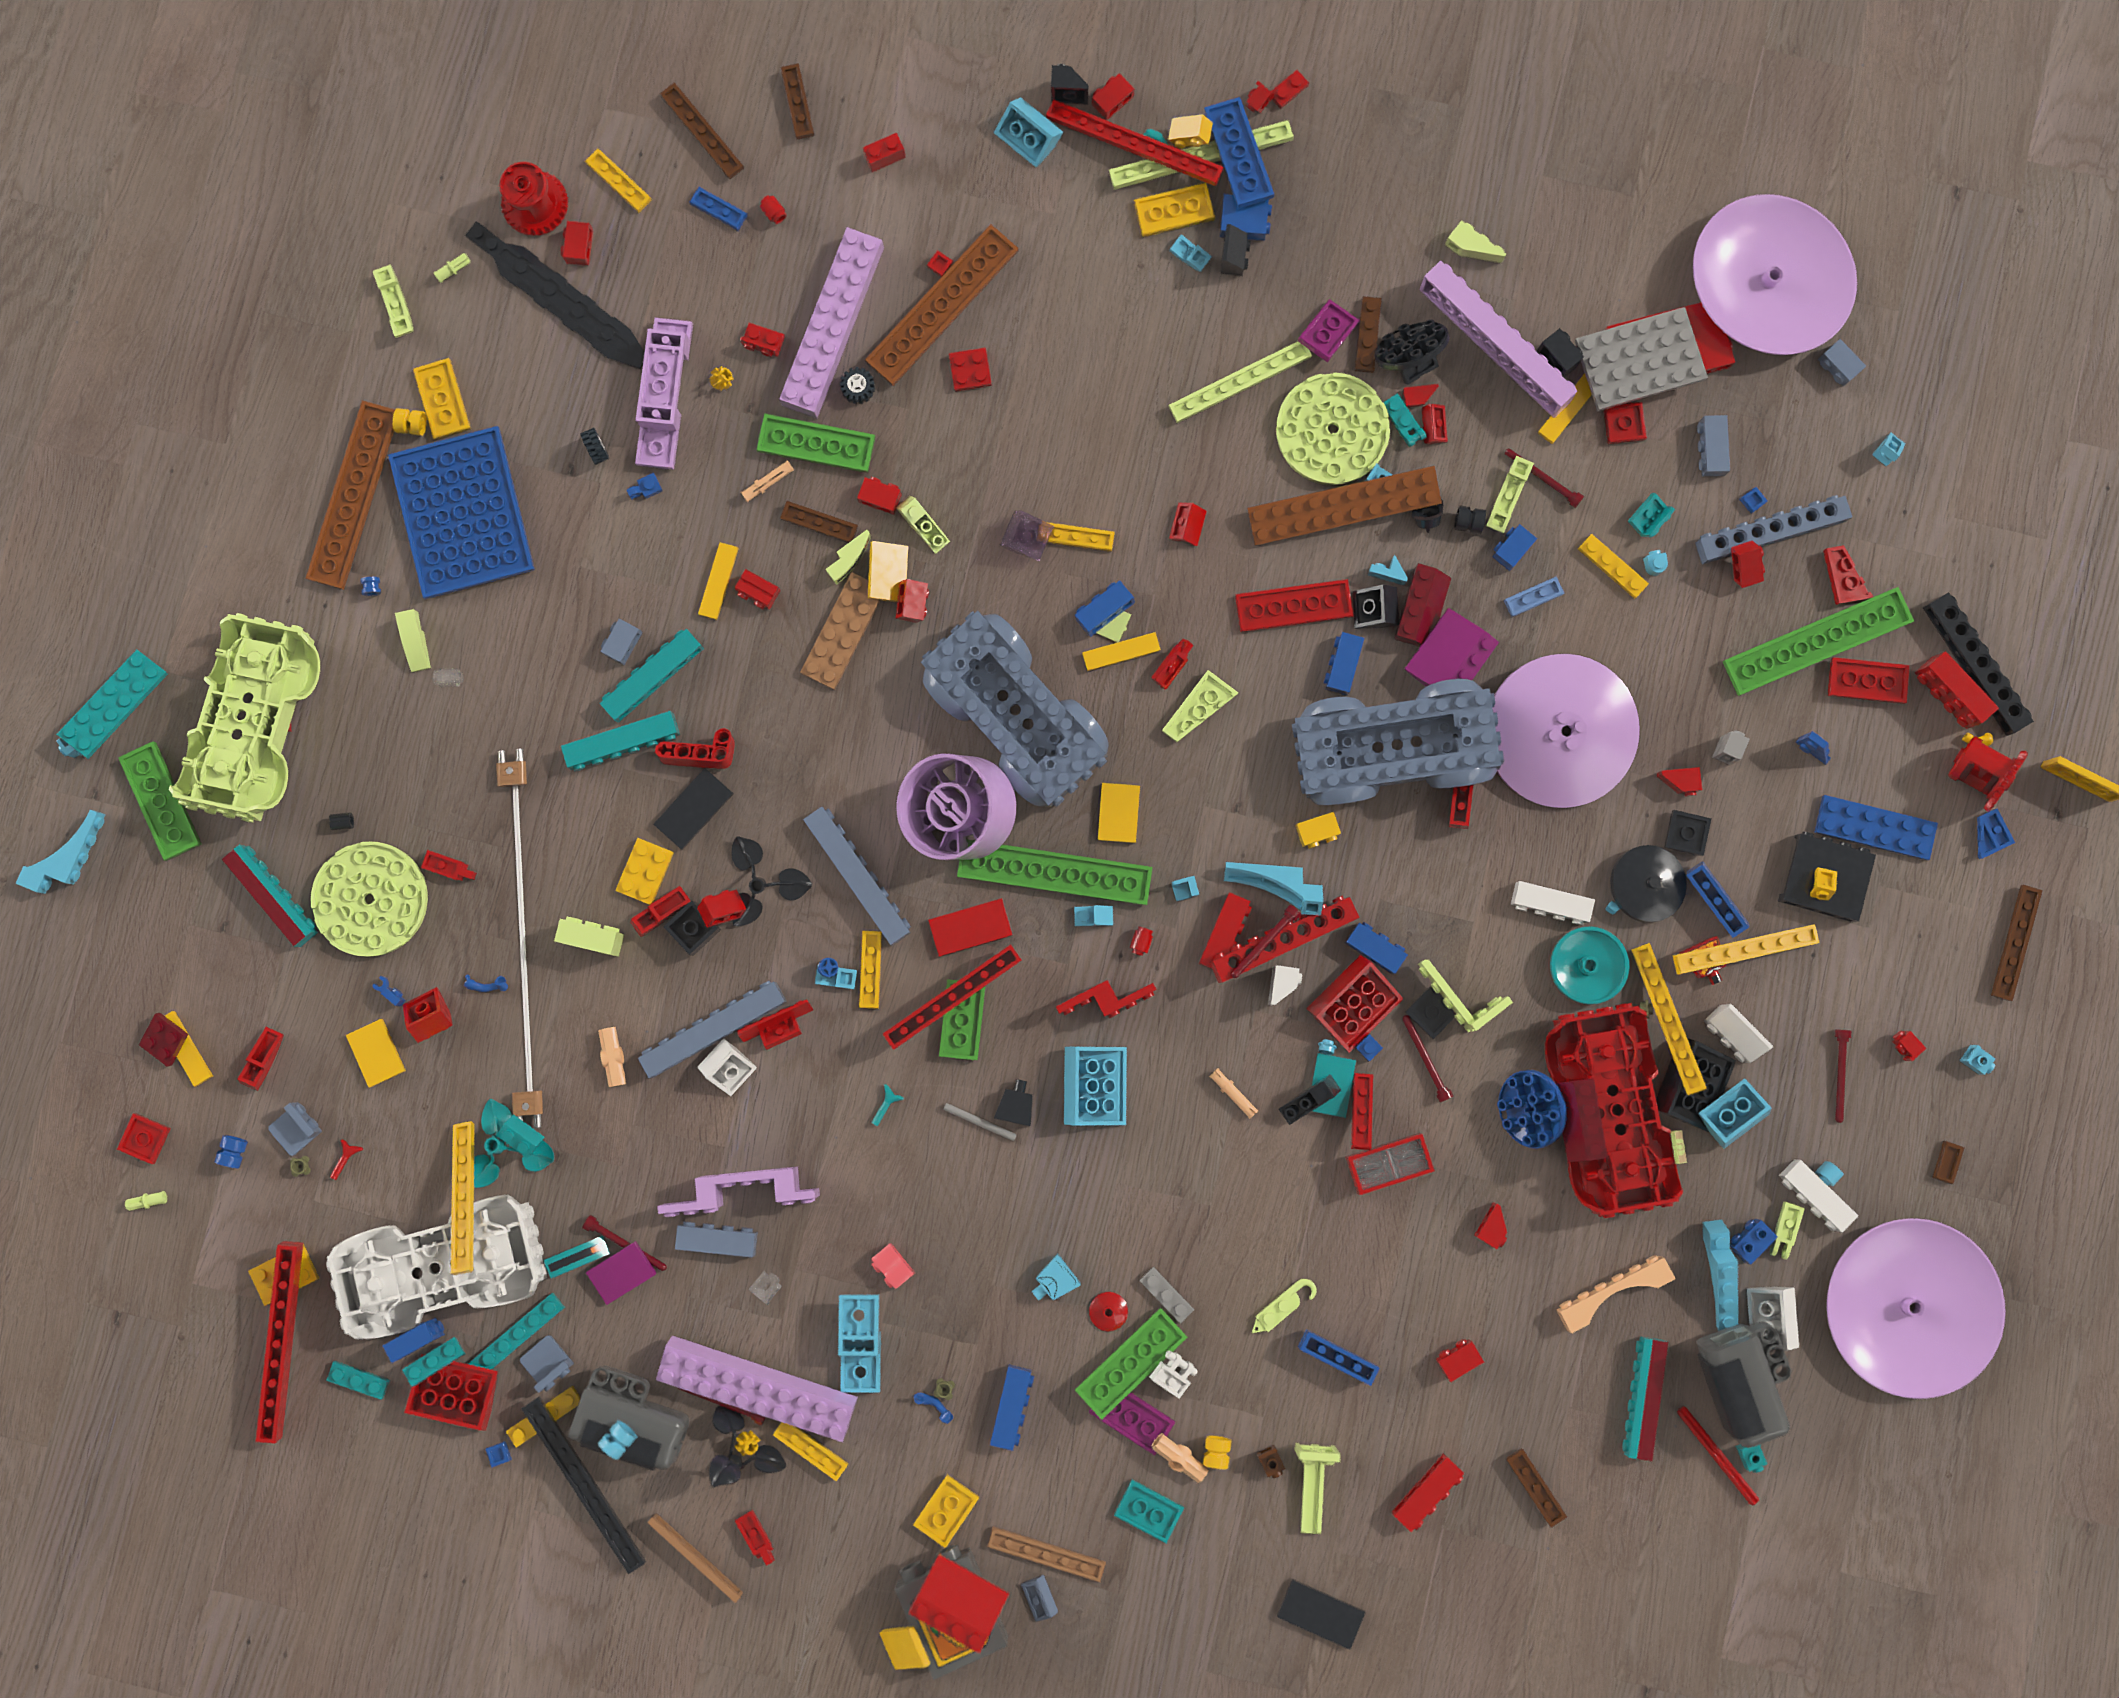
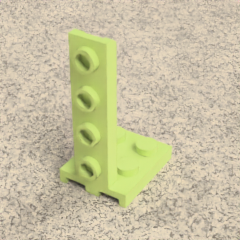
(1471, 1022)
(1314, 1462)

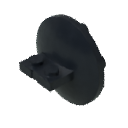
(1413, 350)

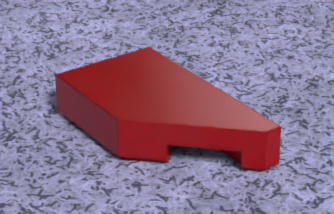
(1418, 395)

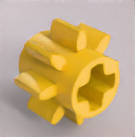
(721, 378)
(747, 1443)

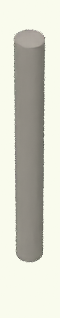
(980, 1122)

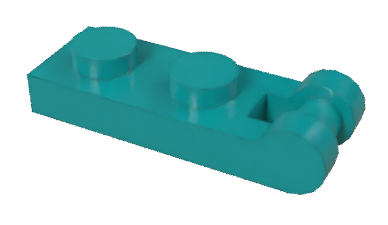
(1403, 420)

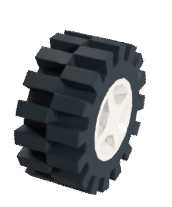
(855, 379)
(594, 446)

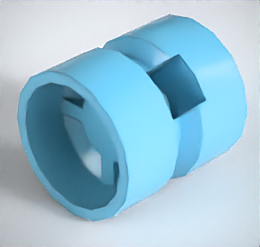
(615, 1442)

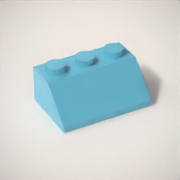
(1028, 131)
(1734, 1113)

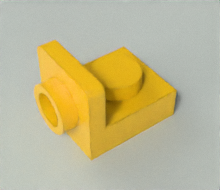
(1824, 884)

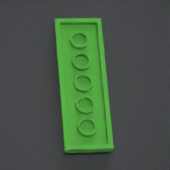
(816, 443)
(163, 814)
(1130, 1363)

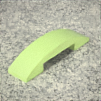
(394, 301)
(1509, 494)

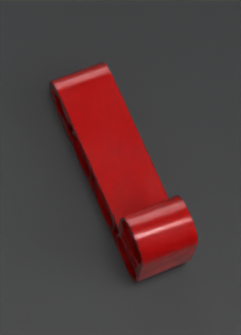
(670, 752)

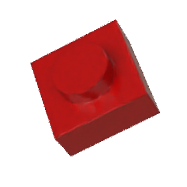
(940, 263)

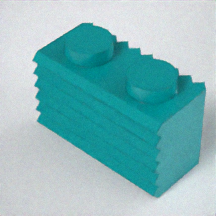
(520, 1136)

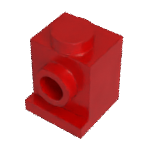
(1259, 98)
(1908, 1045)

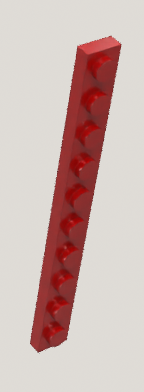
(1134, 142)

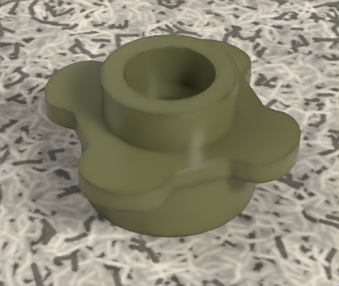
(1648, 1007)
(295, 1166)
(939, 1390)

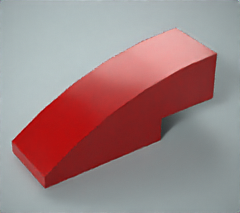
(660, 911)
(261, 1059)

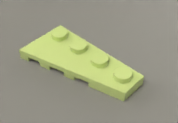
(1202, 702)

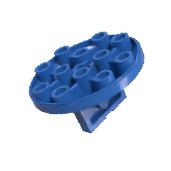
(1533, 1109)

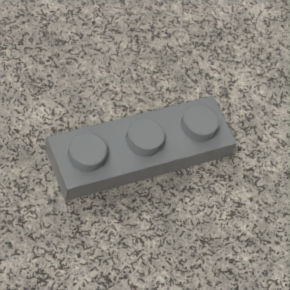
(1166, 1295)

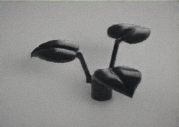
(792, 881)
(727, 1470)

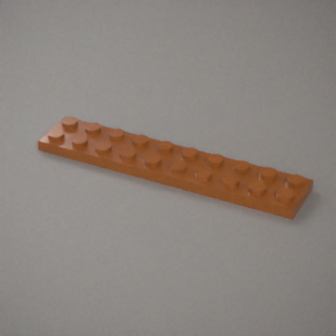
(941, 305)
(352, 496)
(1344, 505)

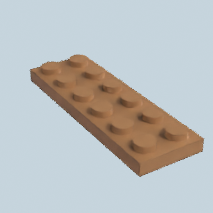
(841, 633)

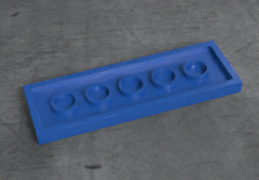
(1239, 153)
(1876, 827)

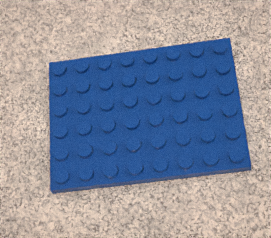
(461, 512)

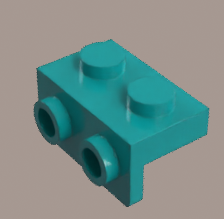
(1650, 516)

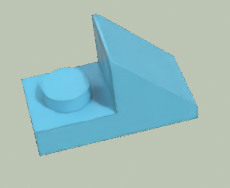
(1889, 449)
(1393, 574)
(1094, 915)

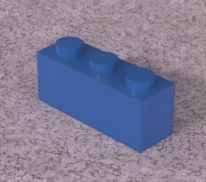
(1104, 608)
(1343, 663)
(1376, 947)

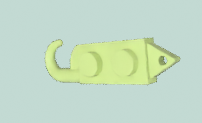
(1281, 1306)

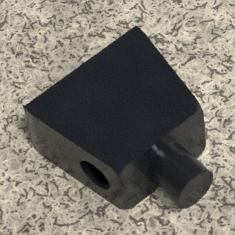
(1016, 1105)

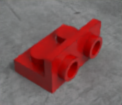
(762, 339)

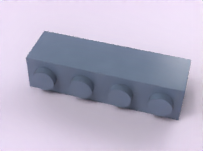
(716, 1240)

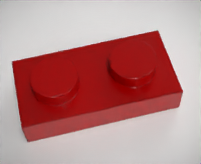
(1289, 89)

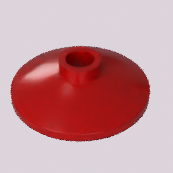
(1105, 1301)

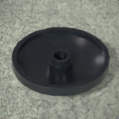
(1648, 883)

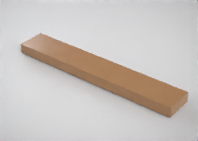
(1046, 1554)
(695, 1557)

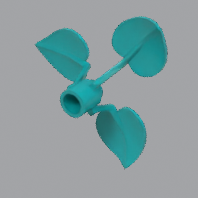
(492, 1120)

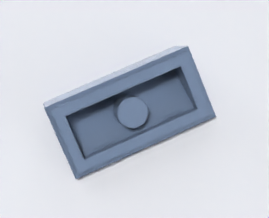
(1039, 1598)

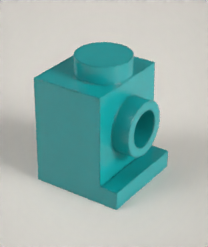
(1746, 1457)

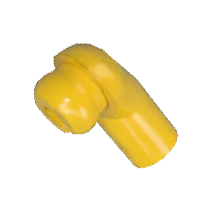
(1987, 738)

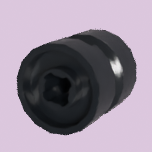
(1470, 519)

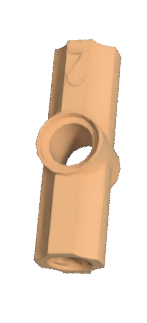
(612, 1056)
(1179, 1458)

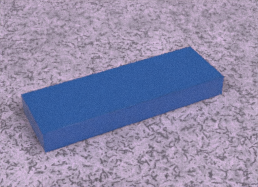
(718, 208)

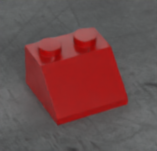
(426, 1015)

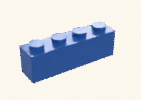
(1717, 899)
(1338, 1357)
(1011, 1406)

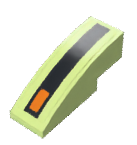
(849, 557)

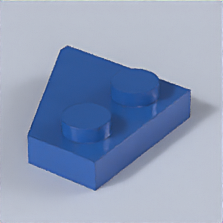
(1815, 745)
(1992, 833)

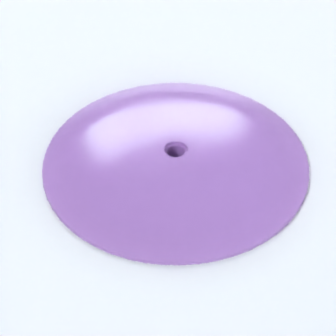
(1797, 248)
(1954, 1317)

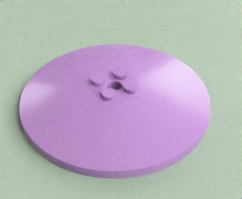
(1531, 714)

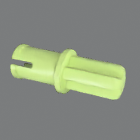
(452, 267)
(146, 1201)

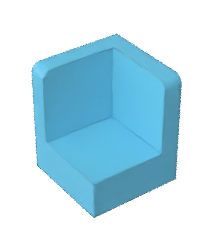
(1185, 888)

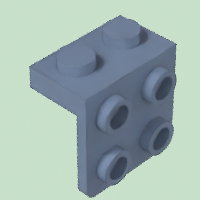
(294, 1128)
(546, 1363)

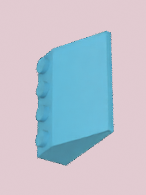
(1095, 1085)

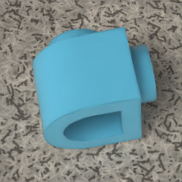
(1655, 562)
(1829, 1173)

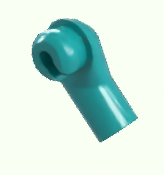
(1155, 135)

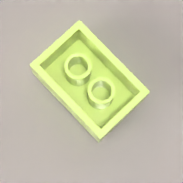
(589, 936)

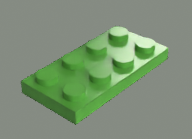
(963, 1027)

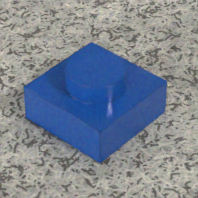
(1369, 1047)

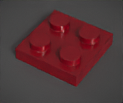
(163, 1039)

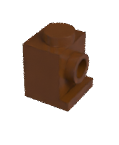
(1268, 1455)

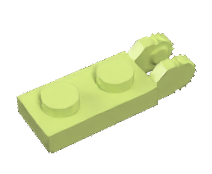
(1787, 1228)

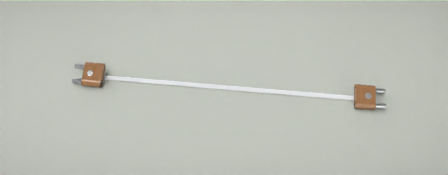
(514, 775)

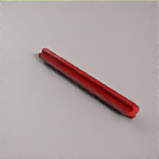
(1718, 1455)

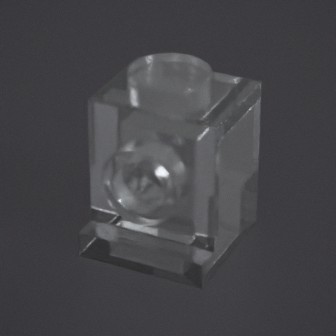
(760, 1285)

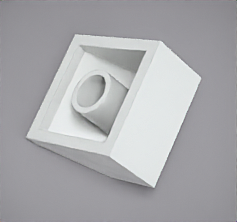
(1283, 982)
(726, 1067)

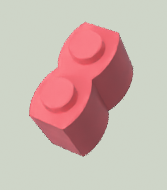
(892, 1266)

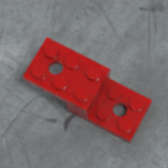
(1106, 999)

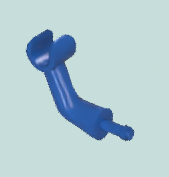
(500, 983)
(921, 1398)

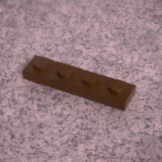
(797, 101)
(1368, 334)
(819, 522)
(1536, 1487)

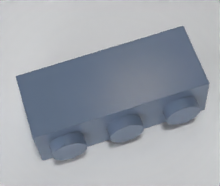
(1714, 445)

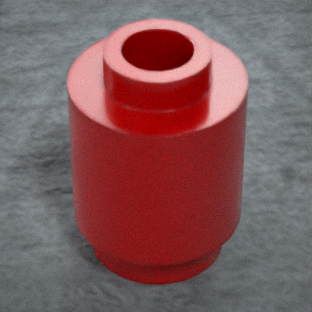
(773, 209)
(1141, 941)

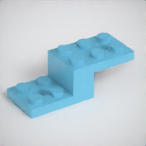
(859, 1343)

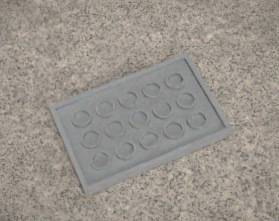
(1641, 359)

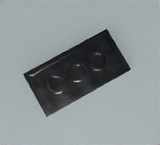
(693, 809)
(1321, 1614)

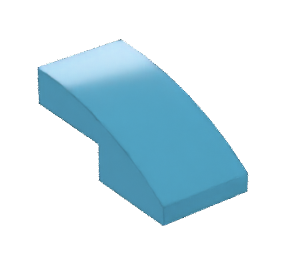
(1189, 253)
(843, 978)

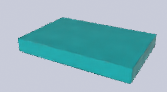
(1342, 1072)
(1149, 1511)

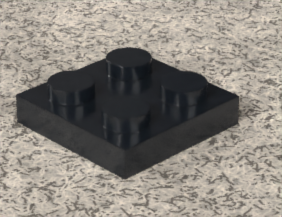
(1687, 833)
(1430, 1013)

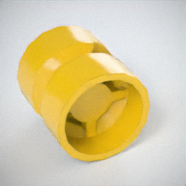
(407, 421)
(1217, 1452)

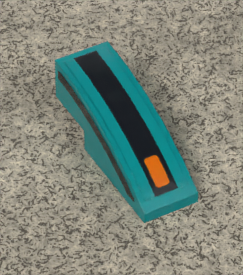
(576, 1257)

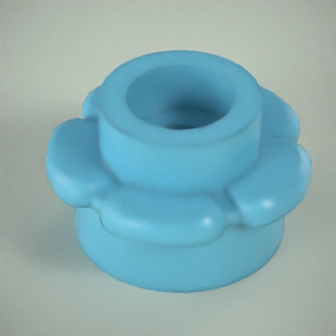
(1327, 1047)

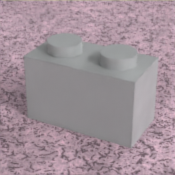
(1731, 747)

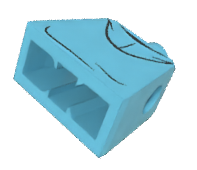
(1055, 1279)

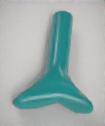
(889, 1098)

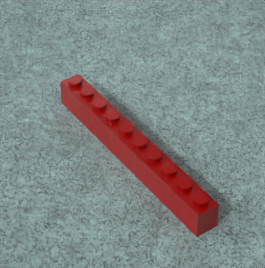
(279, 1342)

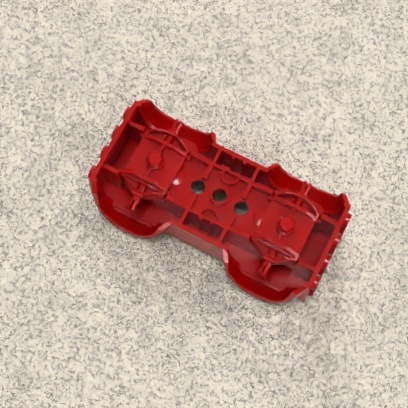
(1618, 1052)

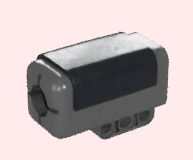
(1744, 1381)
(656, 1426)

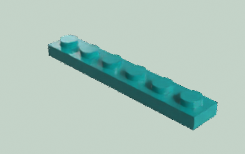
(519, 1333)

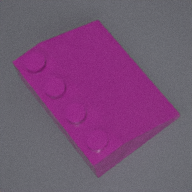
(1451, 651)

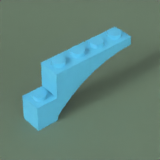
(67, 861)
(1281, 881)
(1723, 1272)

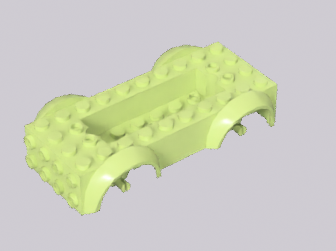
(247, 773)

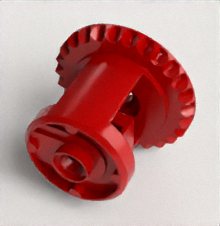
(532, 199)
(1986, 770)

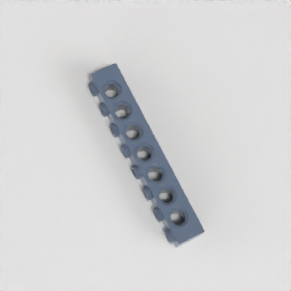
(1837, 507)

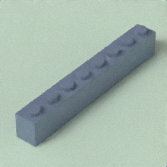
(857, 876)
(712, 1029)

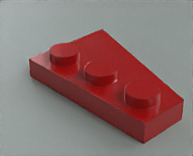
(1844, 579)

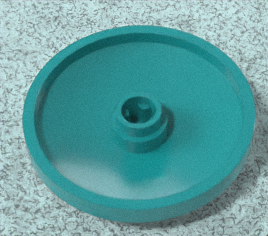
(1589, 965)

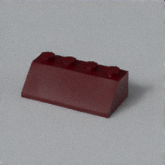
(1422, 604)
(1583, 1125)

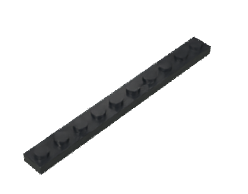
(583, 1485)

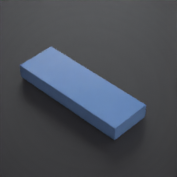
(1534, 597)

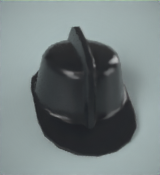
(1429, 516)

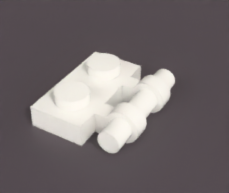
(1170, 1379)

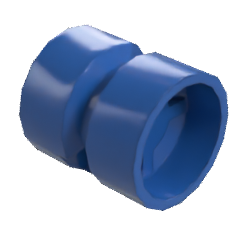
(230, 1152)

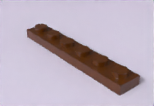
(702, 131)
(2016, 943)

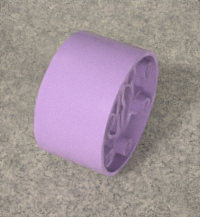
(984, 813)

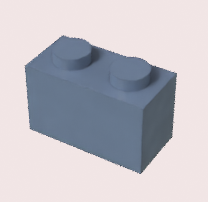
(1841, 362)
(621, 641)

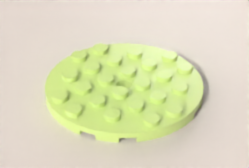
(1336, 456)
(341, 893)

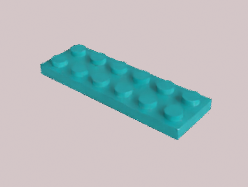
(112, 704)

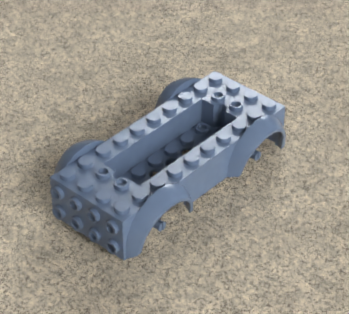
(992, 657)
(1448, 716)

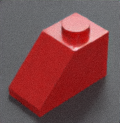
(1682, 781)
(1492, 1228)

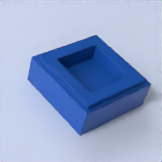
(1753, 500)
(498, 1454)

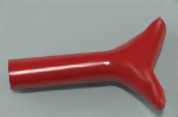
(348, 1151)

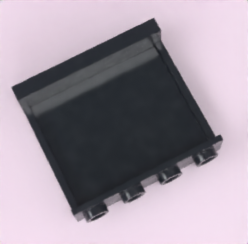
(1852, 870)

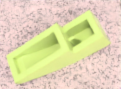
(413, 640)

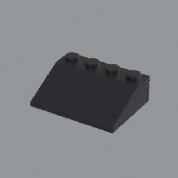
(1672, 1096)

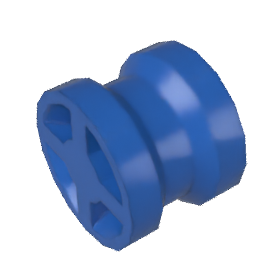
(370, 586)
(831, 967)

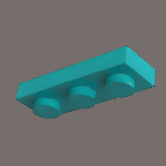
(433, 1361)
(358, 1380)

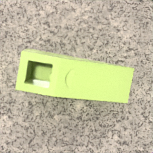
(1471, 244)
(922, 523)

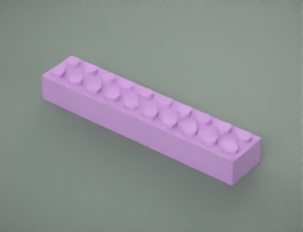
(831, 322)
(1497, 339)
(756, 1388)

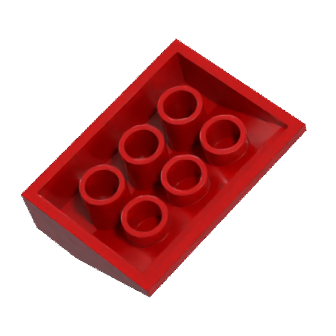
(1355, 1003)
(455, 1395)
(958, 1603)

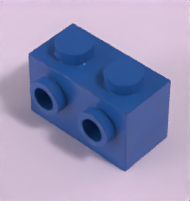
(1752, 1240)

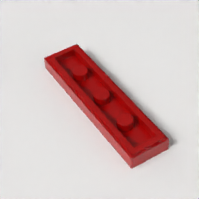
(1362, 1111)

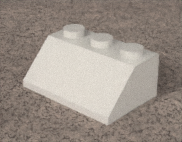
(1737, 1033)
(1776, 1308)

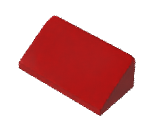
(1434, 423)

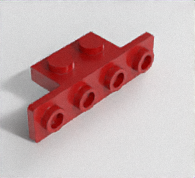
(777, 1027)

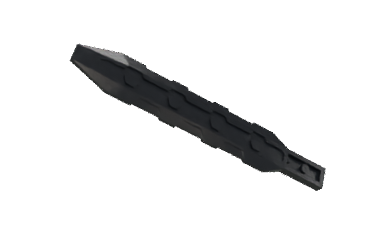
(560, 298)

